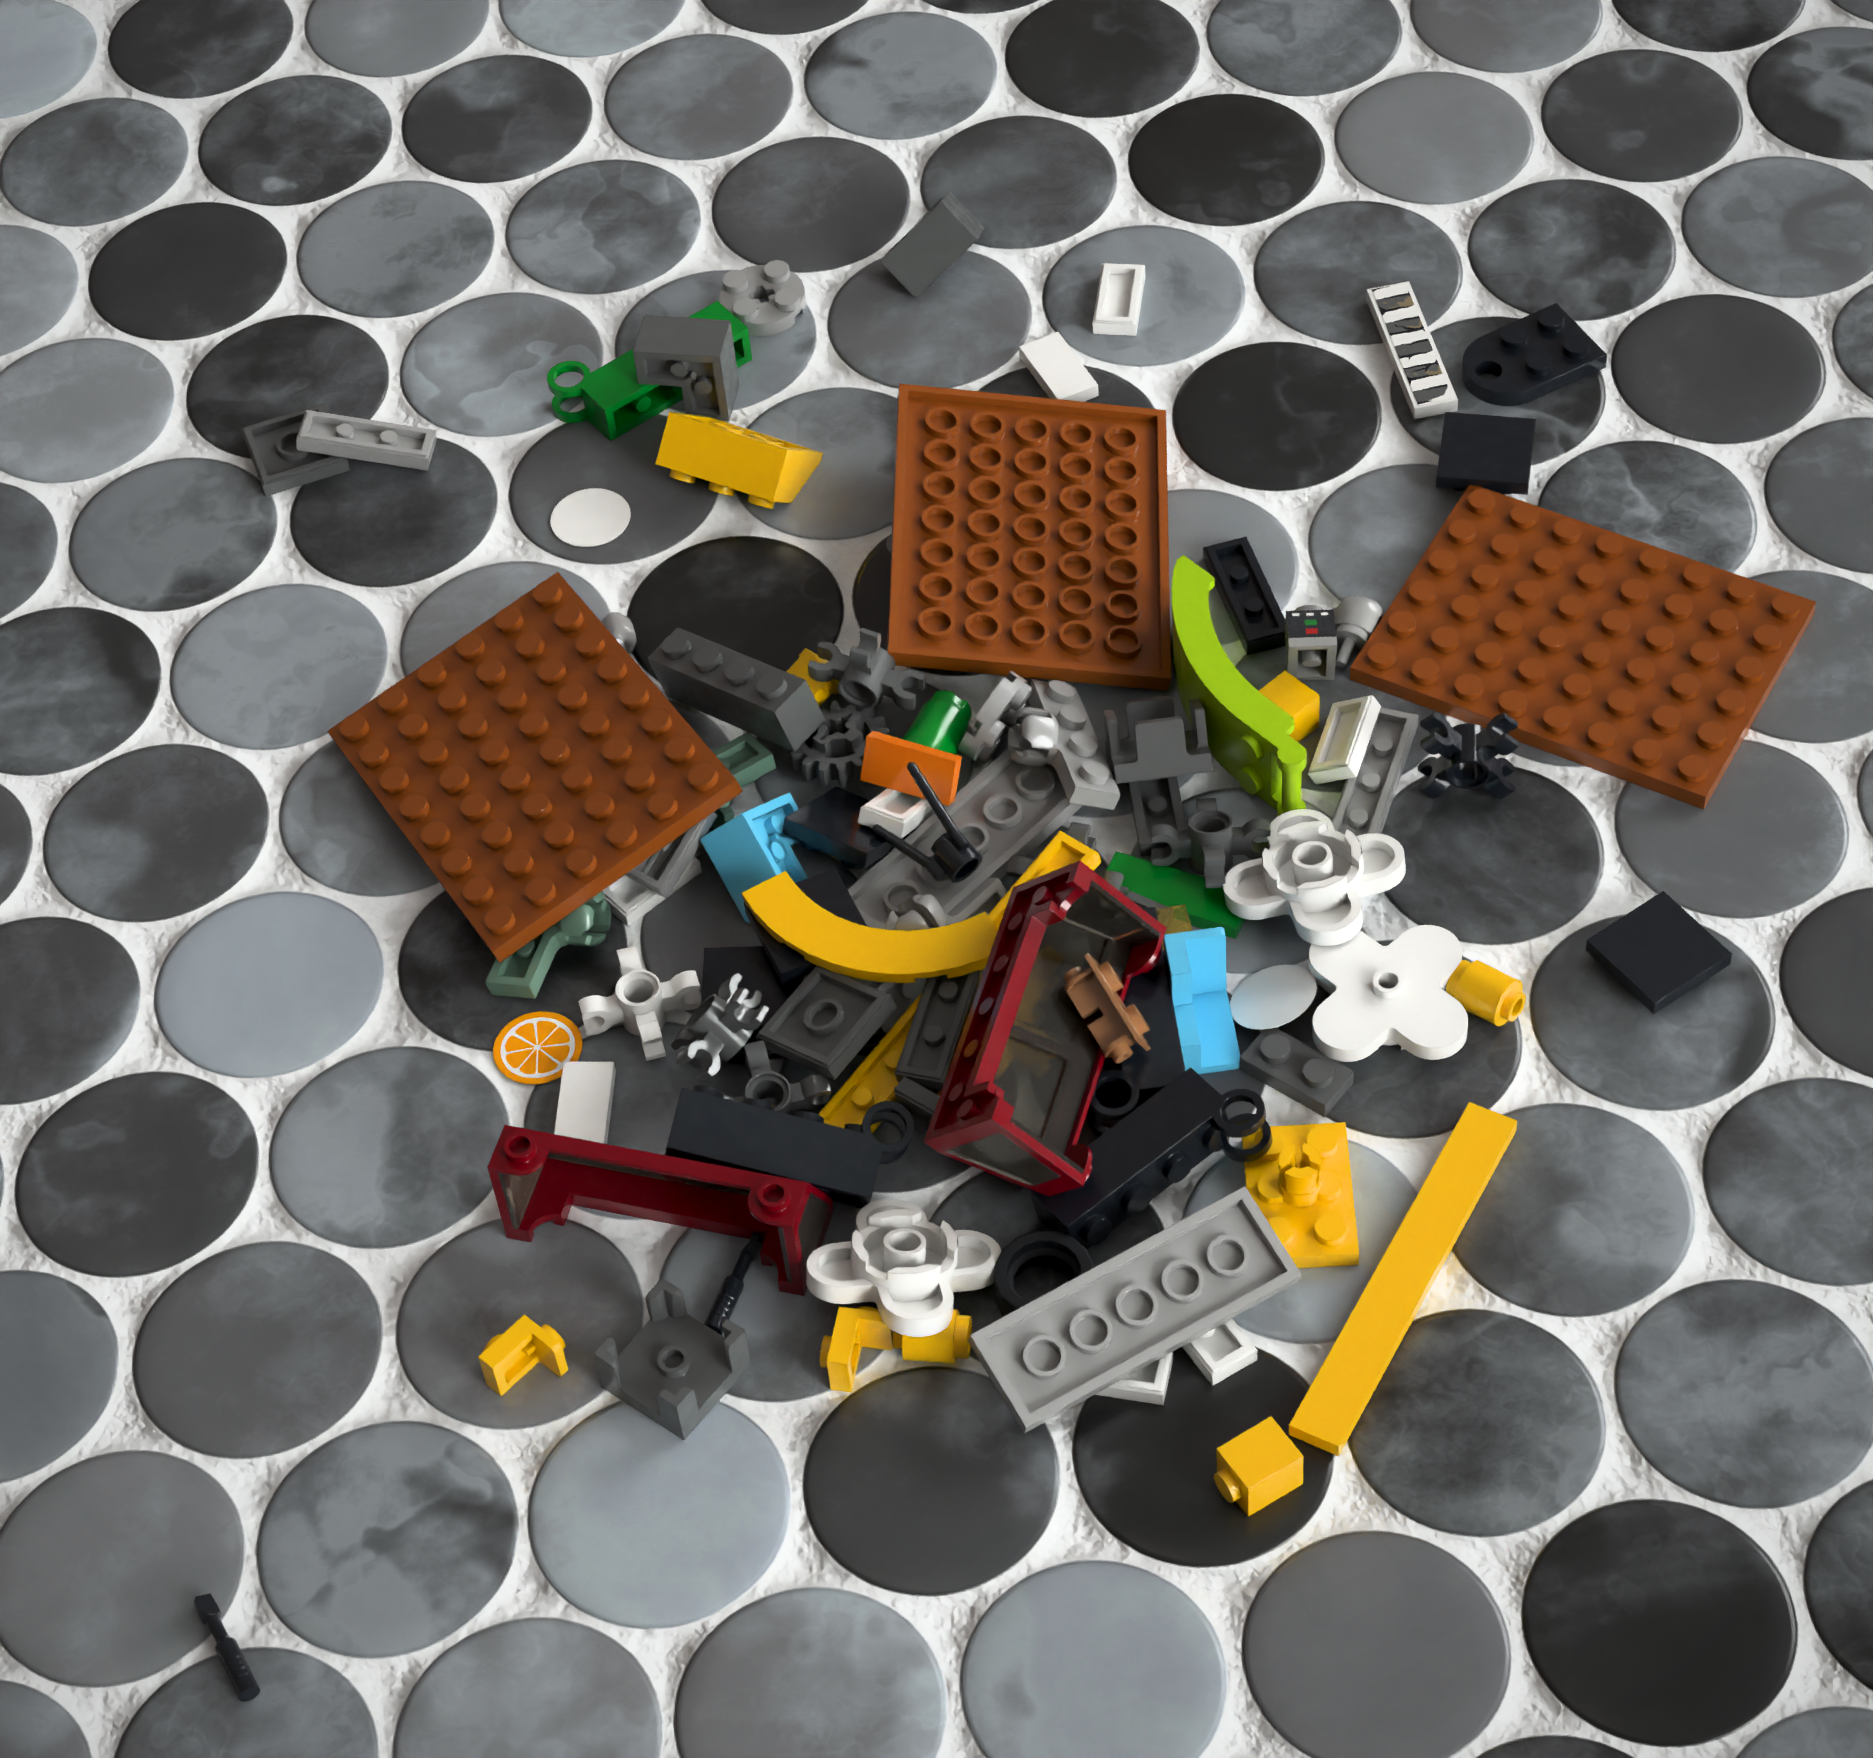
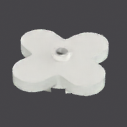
(1314, 876)
(1389, 995)
(903, 1267)

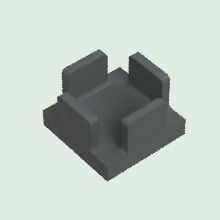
(1157, 741)

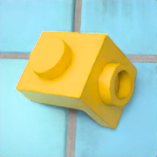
(851, 1332)
(518, 1350)

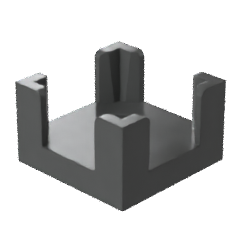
(674, 1363)

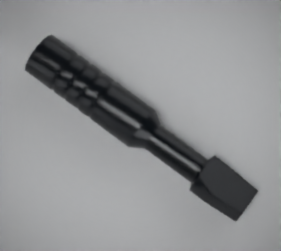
(731, 1288)
(227, 1649)

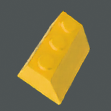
(735, 459)

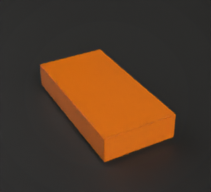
(887, 761)

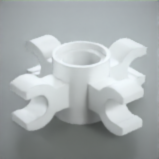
(640, 1002)

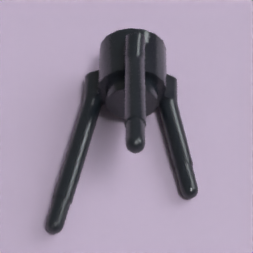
(952, 850)

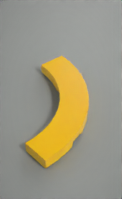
(865, 950)

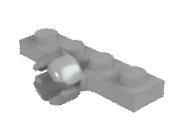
(1061, 734)
(926, 913)

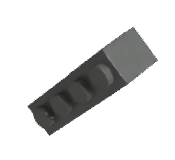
(736, 689)

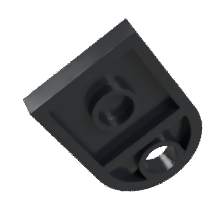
(1530, 358)

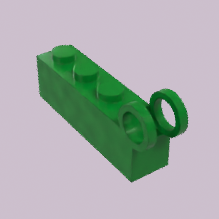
(612, 392)

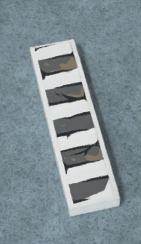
(1412, 350)

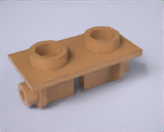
(1096, 990)

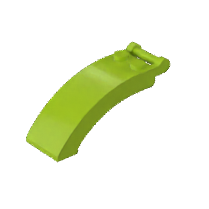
(1242, 725)

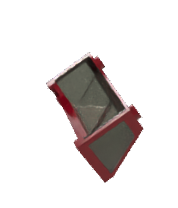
(1025, 1050)
(546, 1173)

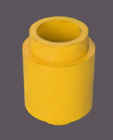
(1486, 992)
(940, 1347)

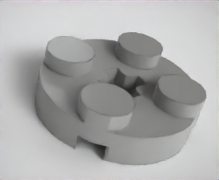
(772, 281)
(995, 713)

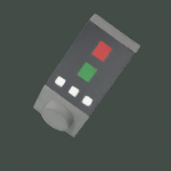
(1311, 643)

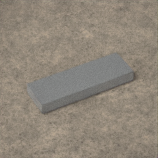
(366, 440)

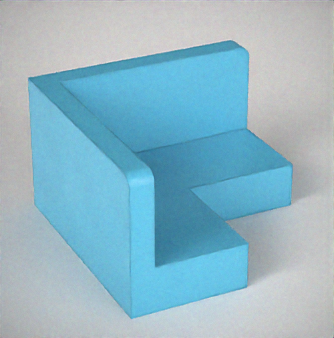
(754, 848)
(1201, 1000)

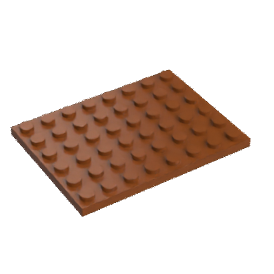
(1030, 538)
(1585, 643)
(533, 765)

